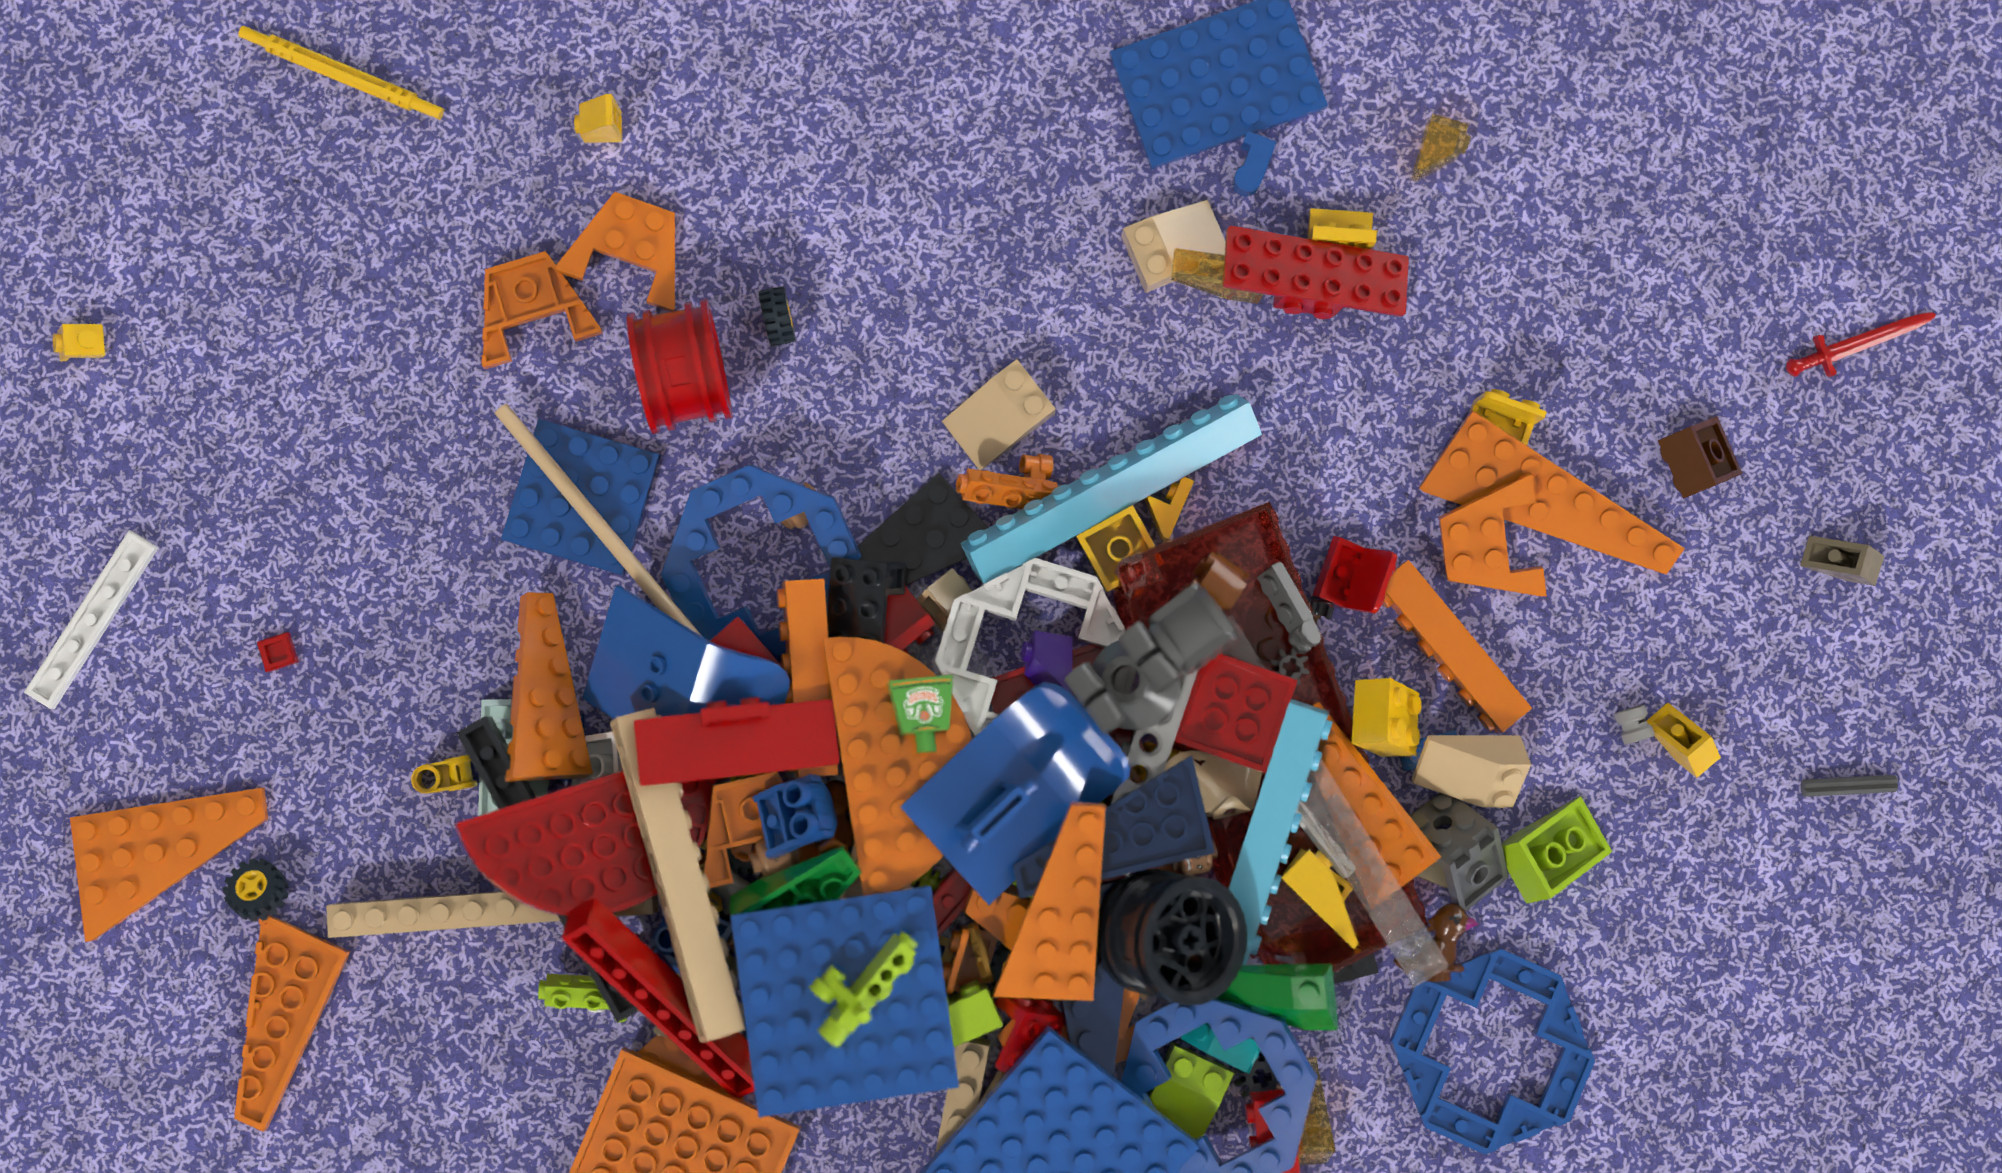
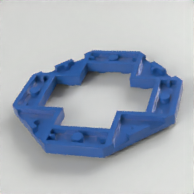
(696, 538)
(1231, 1026)
(1517, 1117)

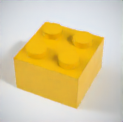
(1112, 541)
(1386, 717)

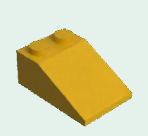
(1319, 889)

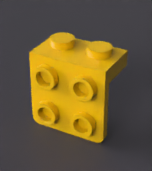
(1508, 414)

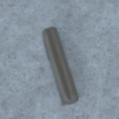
(1849, 785)

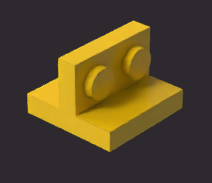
(1342, 227)

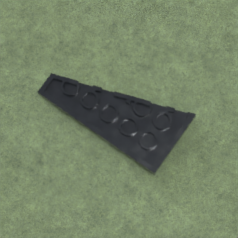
(924, 531)

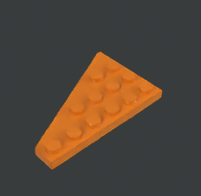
(142, 851)

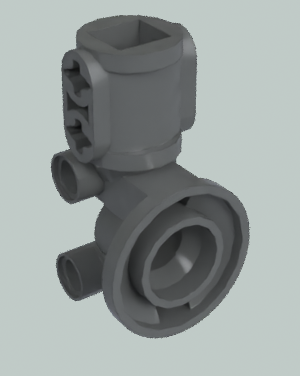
(1180, 638)

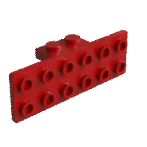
(1315, 274)
(736, 741)

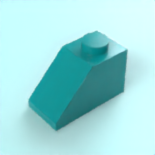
(1239, 1056)

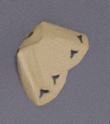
(1222, 783)

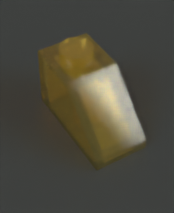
(1440, 145)

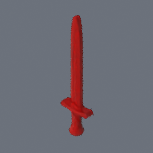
(1827, 354)

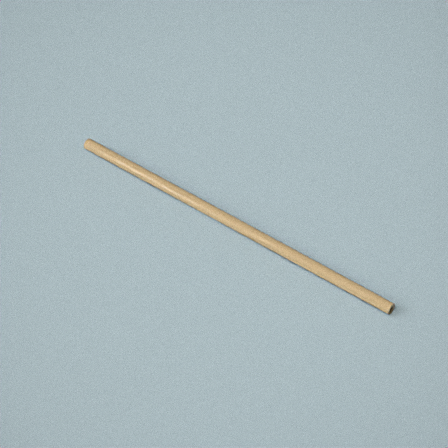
(591, 516)

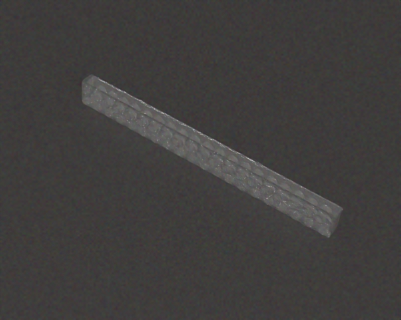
(1362, 861)

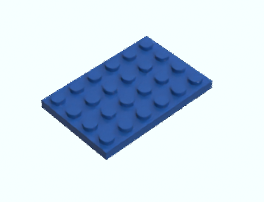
(1217, 80)

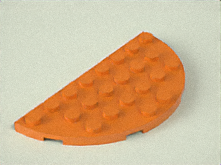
(880, 763)

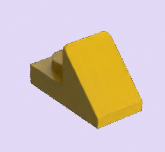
(1165, 514)

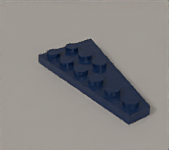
(1142, 830)
(1096, 1023)

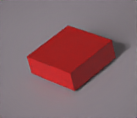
(277, 652)

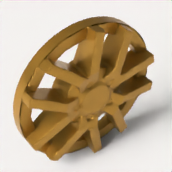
(980, 953)

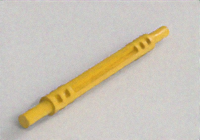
(341, 72)

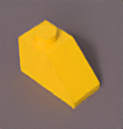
(599, 120)
(1684, 740)

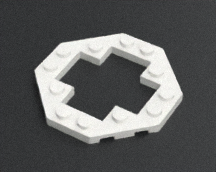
(1003, 598)

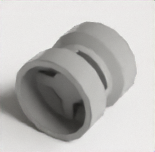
(1634, 724)

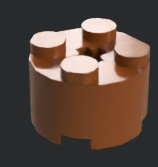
(1220, 578)

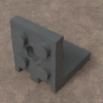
(1468, 849)

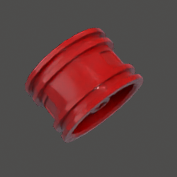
(679, 366)

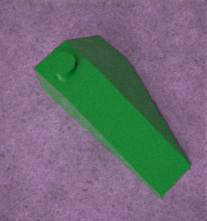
(808, 882)
(1291, 991)

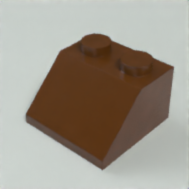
(1699, 457)

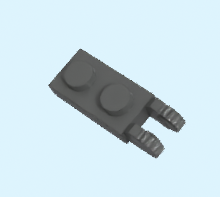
(1290, 608)

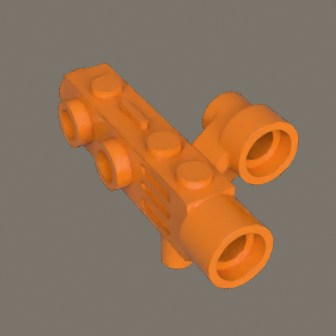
(1009, 490)

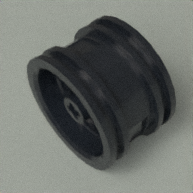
(1171, 949)

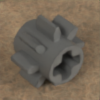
(1295, 660)

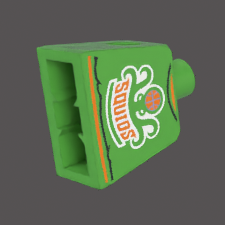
(922, 708)

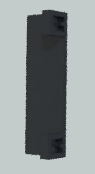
(860, 597)

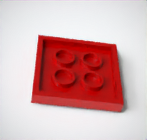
(1236, 711)

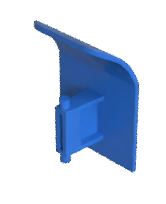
(663, 665)
(1015, 786)

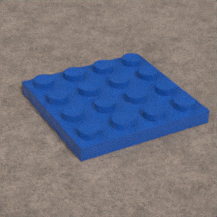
(607, 473)

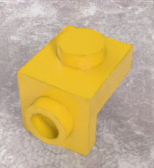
(79, 341)

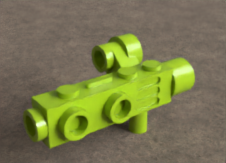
(871, 986)
(571, 992)

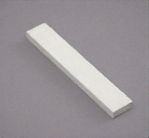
(91, 620)

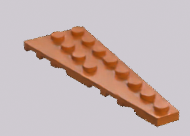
(1487, 457)

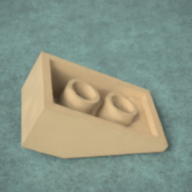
(1155, 238)
(999, 415)
(1474, 768)

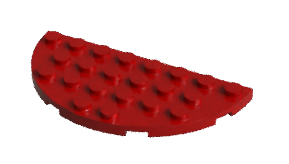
(574, 845)

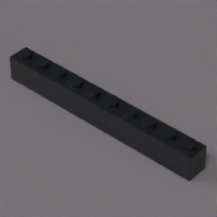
(491, 759)

